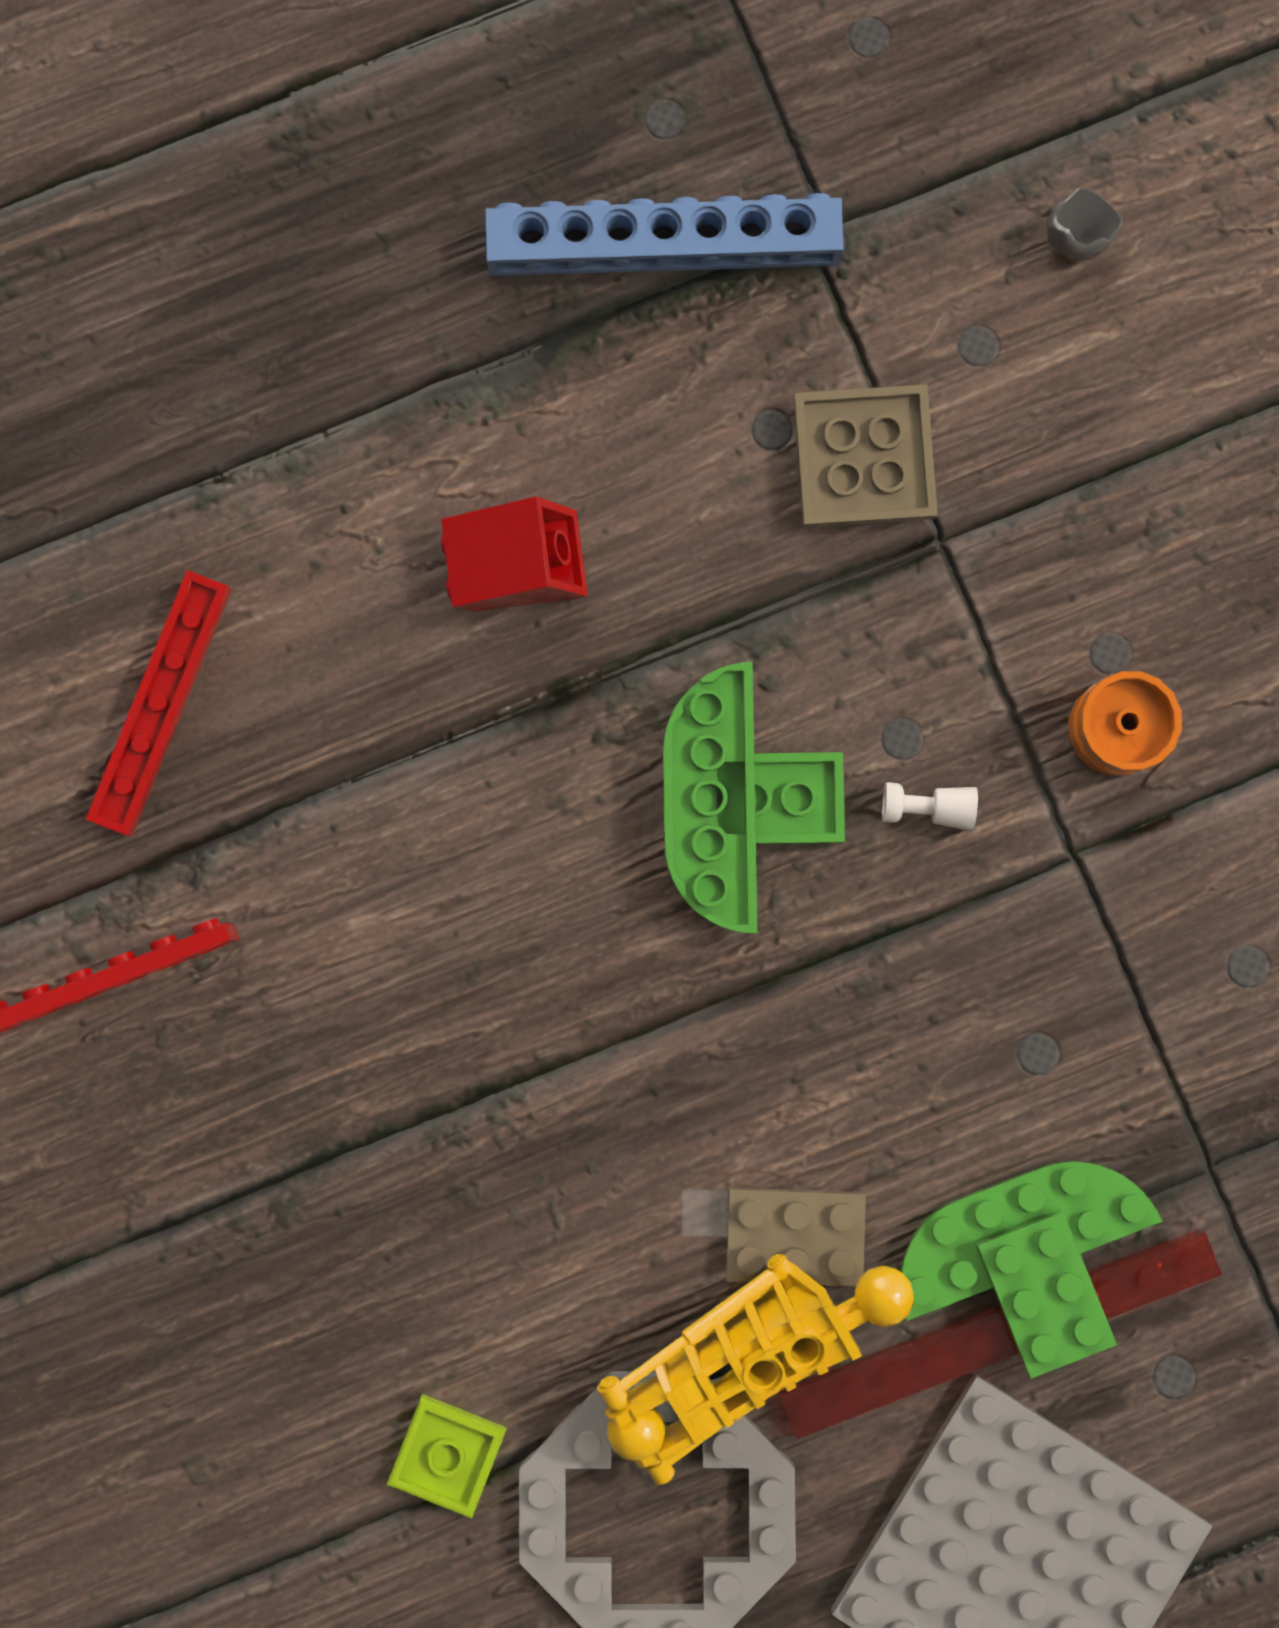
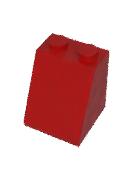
(513, 555)

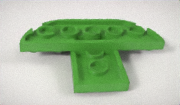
(730, 799)
(1028, 1247)

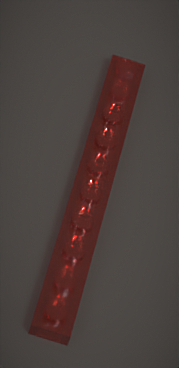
(986, 1338)

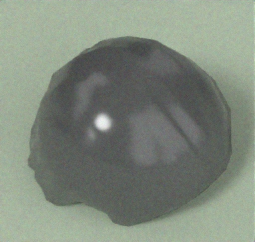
(1083, 225)

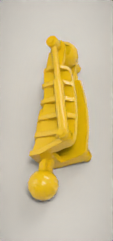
(772, 1337)

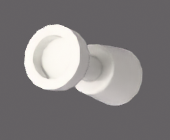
(947, 807)

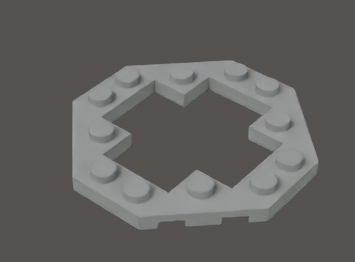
(585, 1583)

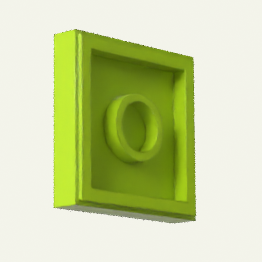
(446, 1456)

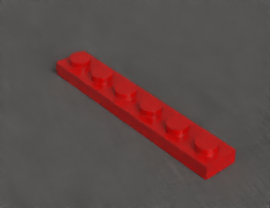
(159, 703)
(121, 971)

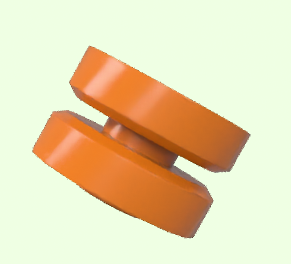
(1150, 715)

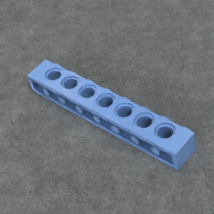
(645, 252)

